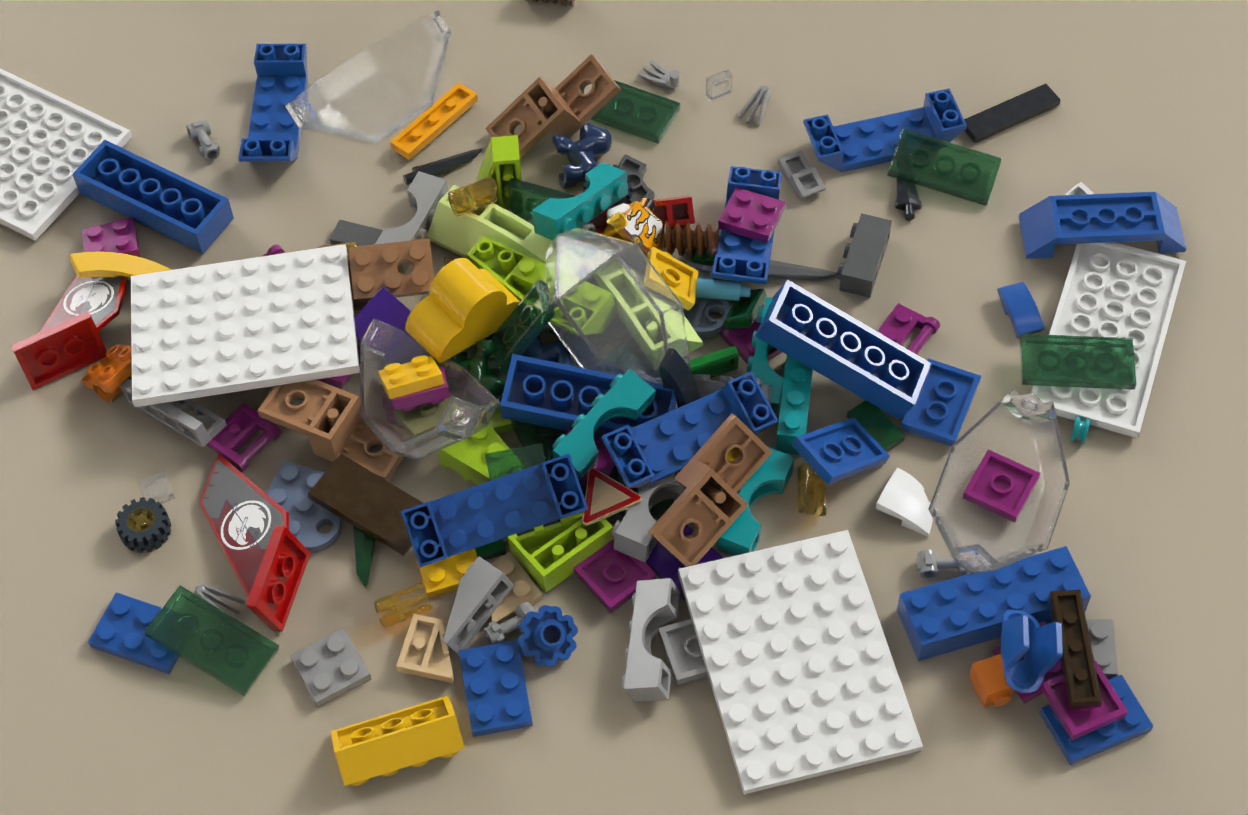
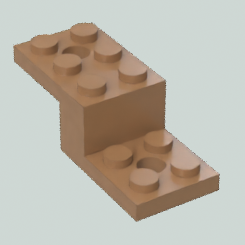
(556, 109)
(378, 266)
(331, 423)
(710, 491)

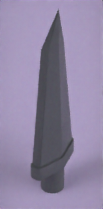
(787, 270)

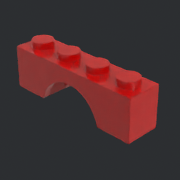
(667, 210)

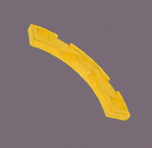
(112, 265)

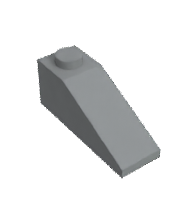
(476, 599)

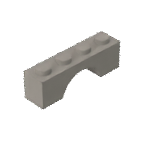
(423, 197)
(632, 532)
(654, 607)

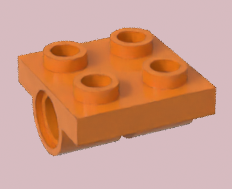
(110, 372)

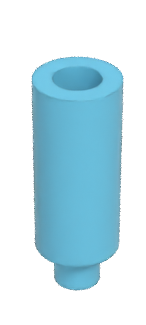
(721, 289)

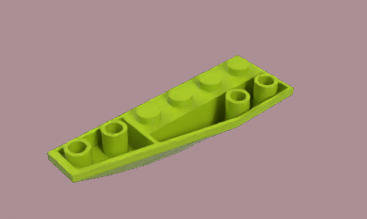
(508, 266)

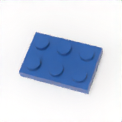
(942, 403)
(840, 450)
(123, 635)
(495, 688)
(1133, 725)

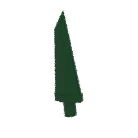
(364, 550)

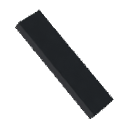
(1011, 112)

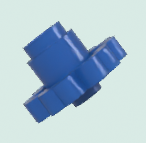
(547, 635)

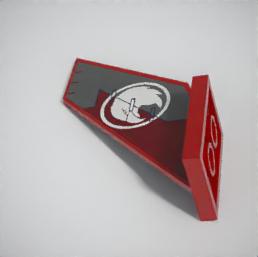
(71, 332)
(256, 542)

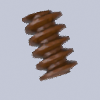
(691, 239)

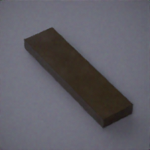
(1077, 656)

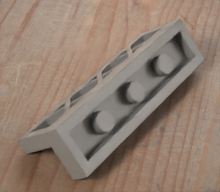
(179, 420)

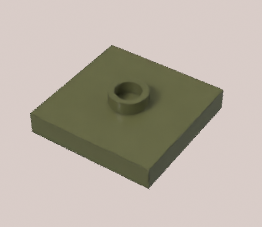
(422, 418)

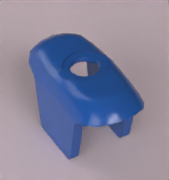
(1040, 645)

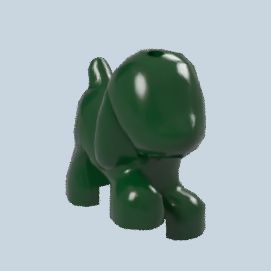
(482, 366)

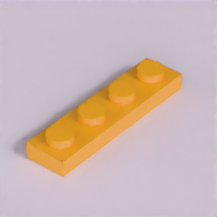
(433, 121)

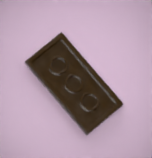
(365, 502)

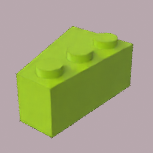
(501, 164)
(469, 455)
(555, 550)

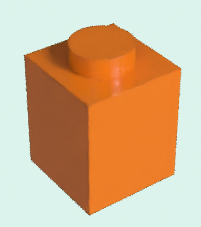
(990, 682)

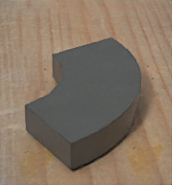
(635, 173)

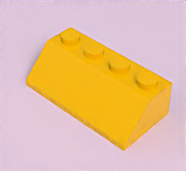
(397, 741)

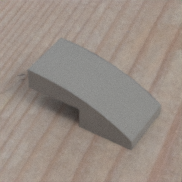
(800, 175)

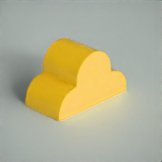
(460, 309)

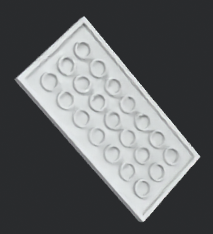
(1116, 295)

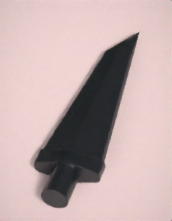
(441, 166)
(907, 198)

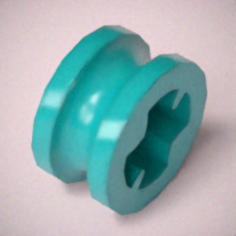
(1080, 430)

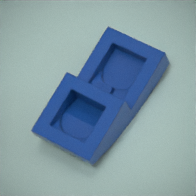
(1021, 308)

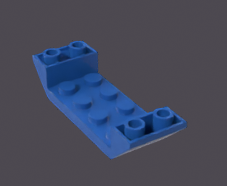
(280, 79)
(875, 139)
(1100, 220)
(737, 255)
(671, 440)
(494, 510)

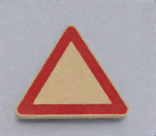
(606, 497)

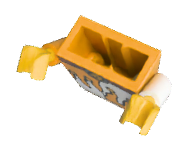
(636, 225)

